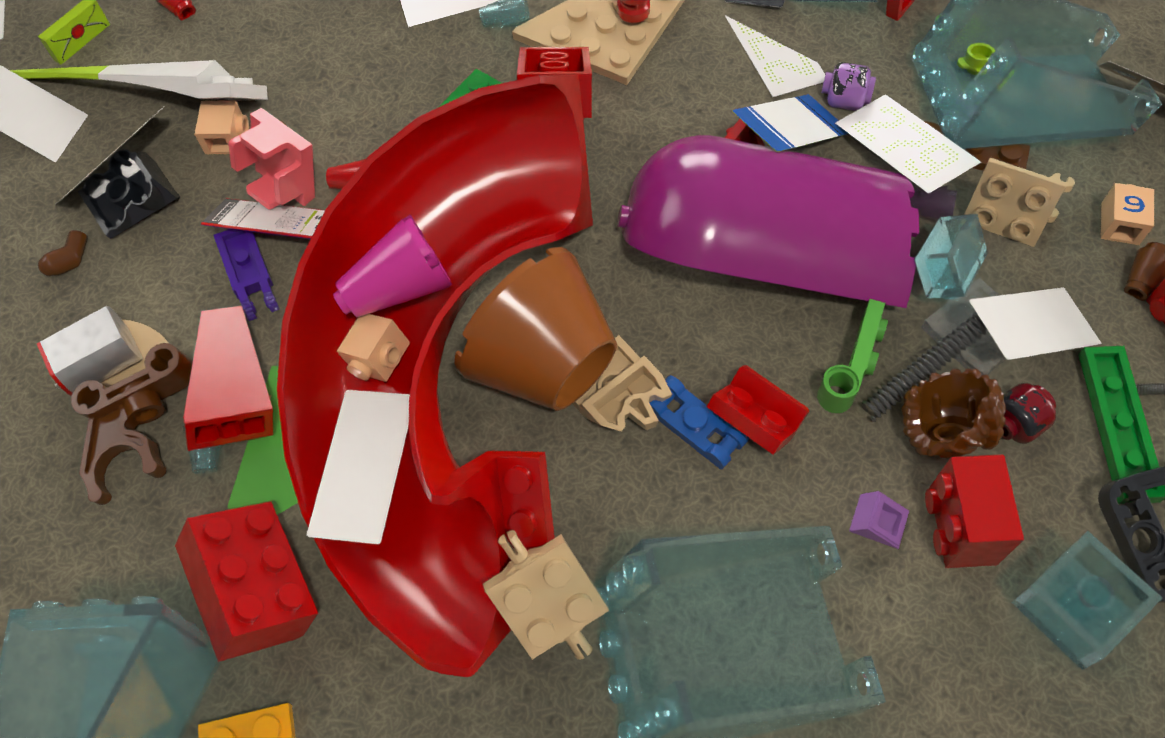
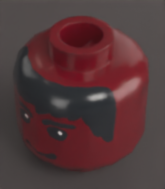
(1028, 412)

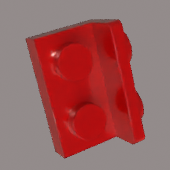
(759, 409)

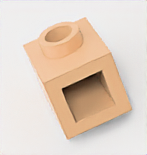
(218, 124)
(373, 347)

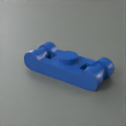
(697, 423)

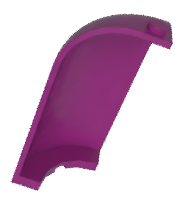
(775, 218)

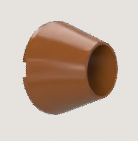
(539, 334)

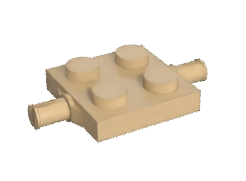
(545, 596)

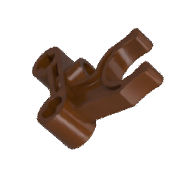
(120, 408)

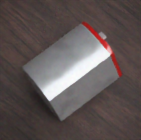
(89, 350)

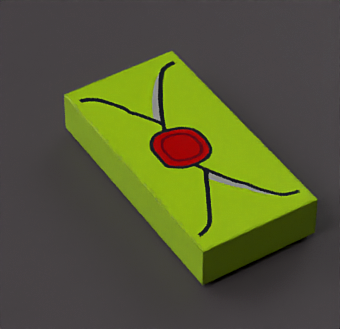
(74, 30)

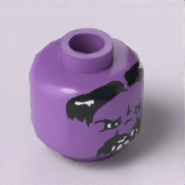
(849, 86)

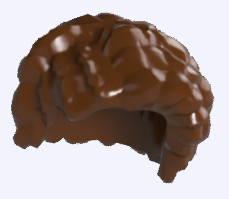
(954, 414)

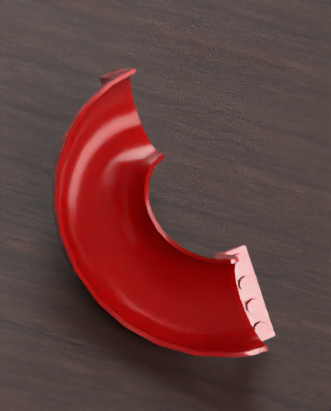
(482, 185)

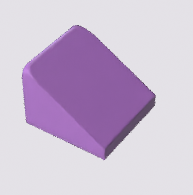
(879, 519)

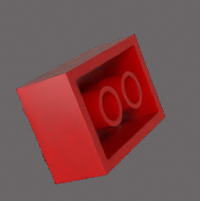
(558, 61)
(245, 580)

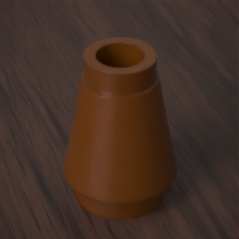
(1146, 271)

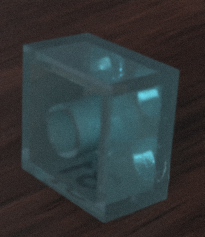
(1087, 601)

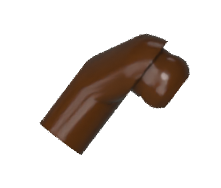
(66, 257)

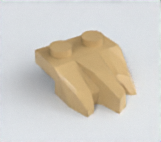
(625, 391)

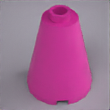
(392, 272)

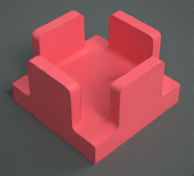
(279, 156)

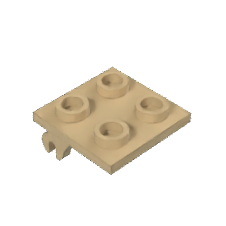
(1016, 201)

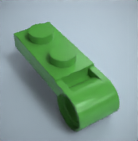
(862, 362)

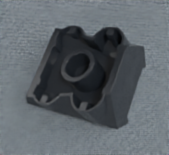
(127, 191)

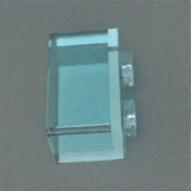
(951, 256)

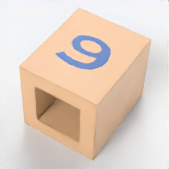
(1127, 213)

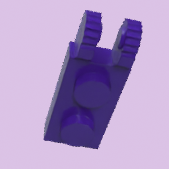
(246, 269)

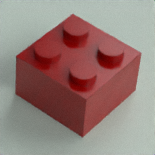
(974, 512)

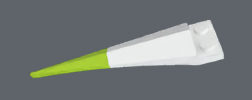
(190, 78)

